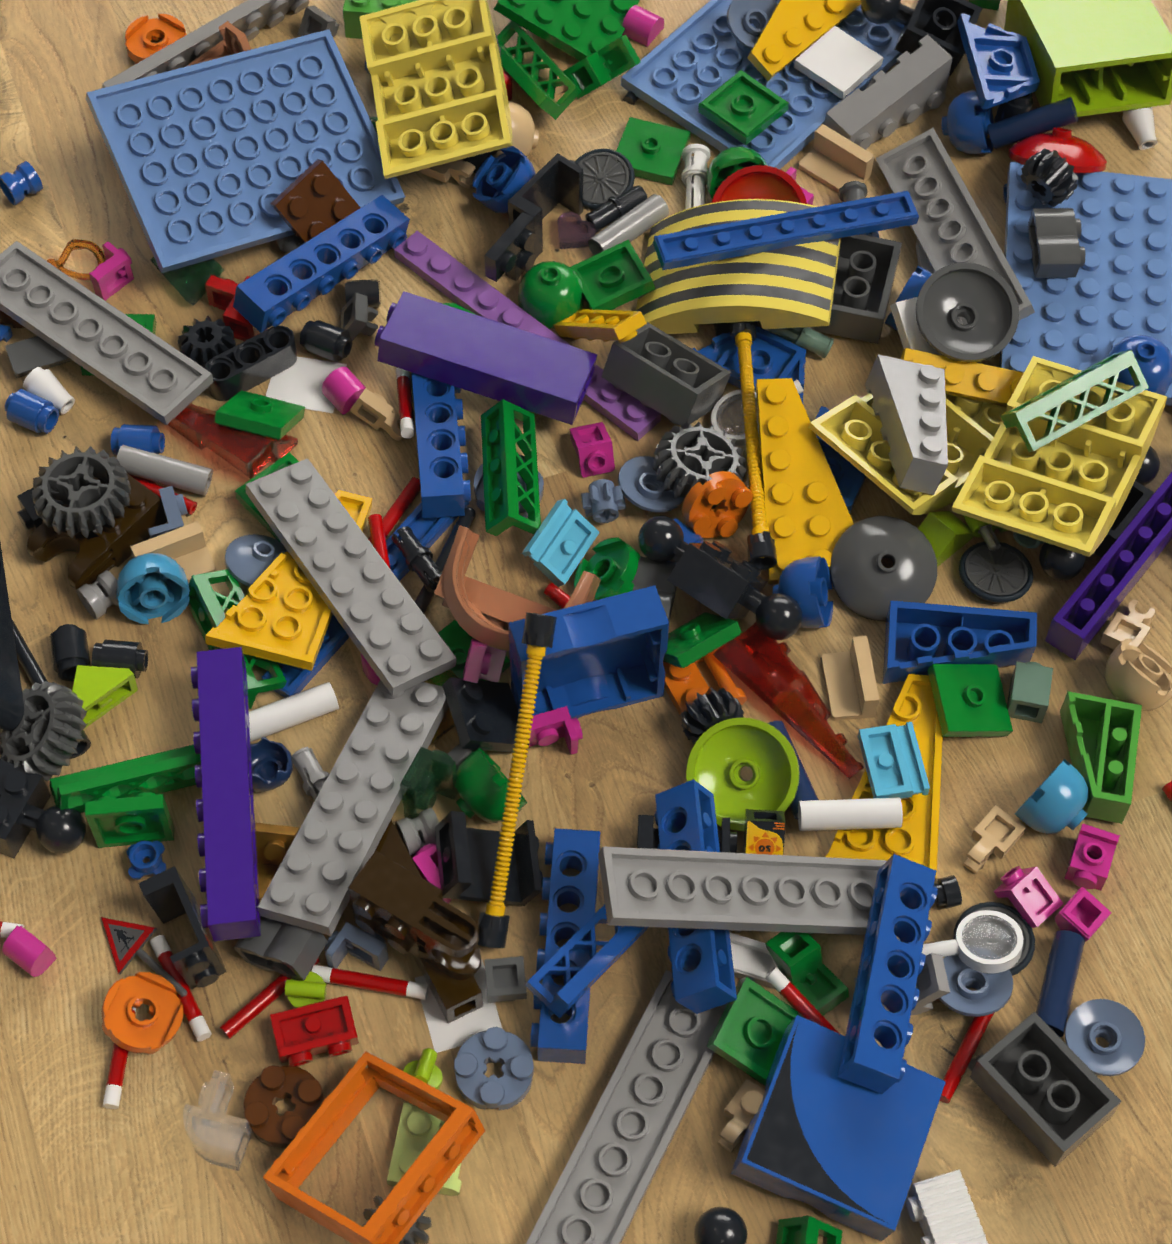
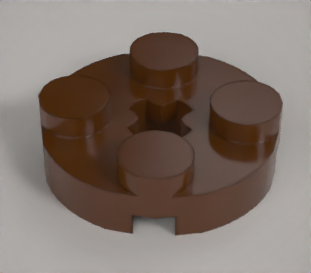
(273, 1086)

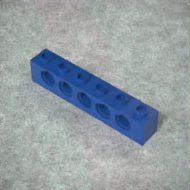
(321, 264)
(439, 448)
(579, 851)
(900, 909)
(698, 956)

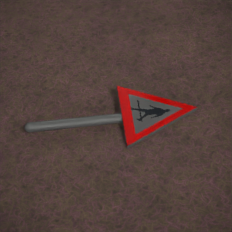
(127, 941)

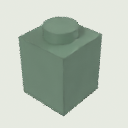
(1029, 691)

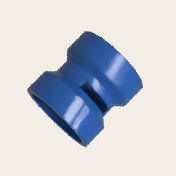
(21, 182)

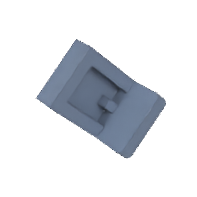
(174, 508)
(358, 943)

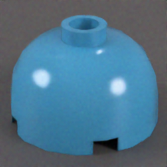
(152, 588)
(1056, 801)

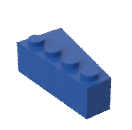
(954, 635)

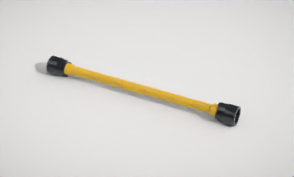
(760, 544)
(492, 923)

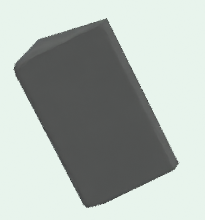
(32, 354)

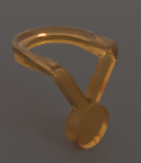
(77, 244)

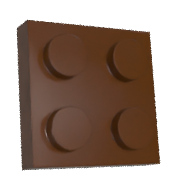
(314, 202)

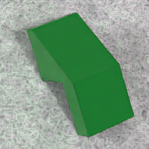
(603, 65)
(802, 964)

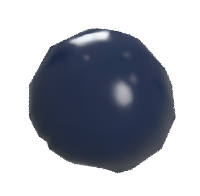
(270, 765)

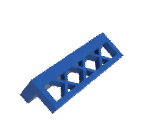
(584, 976)

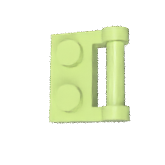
(413, 1135)

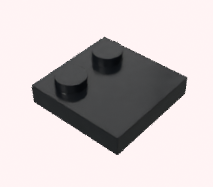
(483, 714)

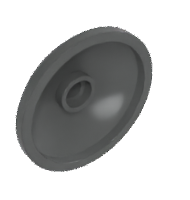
(970, 293)
(863, 580)

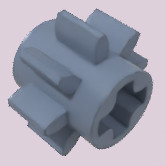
(603, 501)

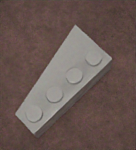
(894, 97)
(913, 419)

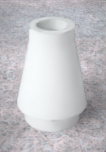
(1141, 126)
(47, 386)

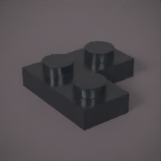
(512, 251)

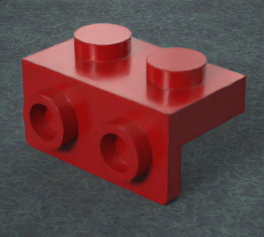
(314, 1030)

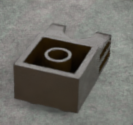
(106, 550)
(414, 917)

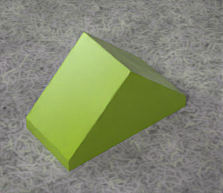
(945, 534)
(102, 689)

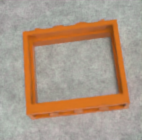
(418, 1184)

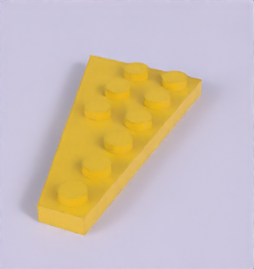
(794, 29)
(799, 489)
(283, 612)
(920, 827)

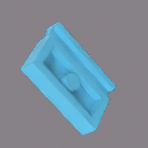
(560, 542)
(893, 761)

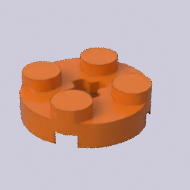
(143, 30)
(724, 519)
(145, 1035)

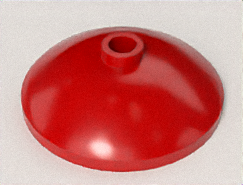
(1076, 150)
(759, 183)

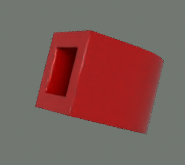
(222, 295)

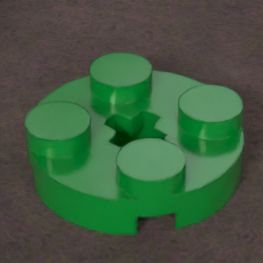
(615, 566)

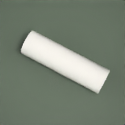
(292, 711)
(850, 814)

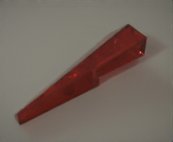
(239, 448)
(788, 691)

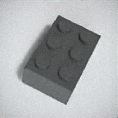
(862, 287)
(666, 375)
(1044, 1089)

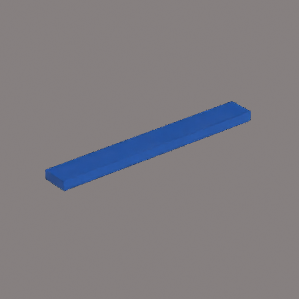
(785, 230)
(427, 532)

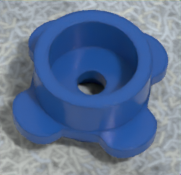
(142, 850)

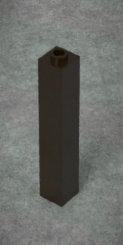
(453, 996)

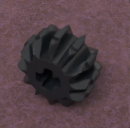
(1049, 177)
(205, 340)
(708, 711)

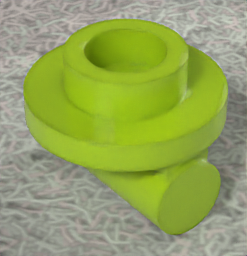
(306, 992)
(425, 1068)

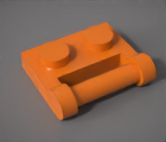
(686, 682)

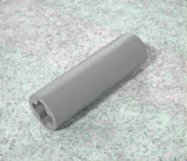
(630, 224)
(165, 470)

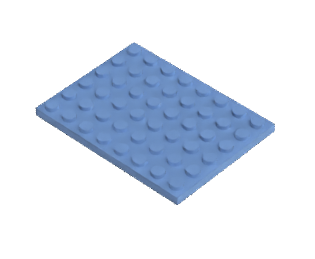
(706, 55)
(227, 136)
(1119, 288)

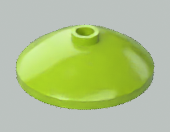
(740, 743)

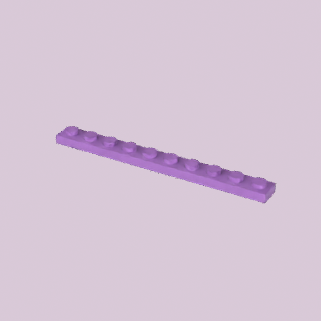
(481, 298)

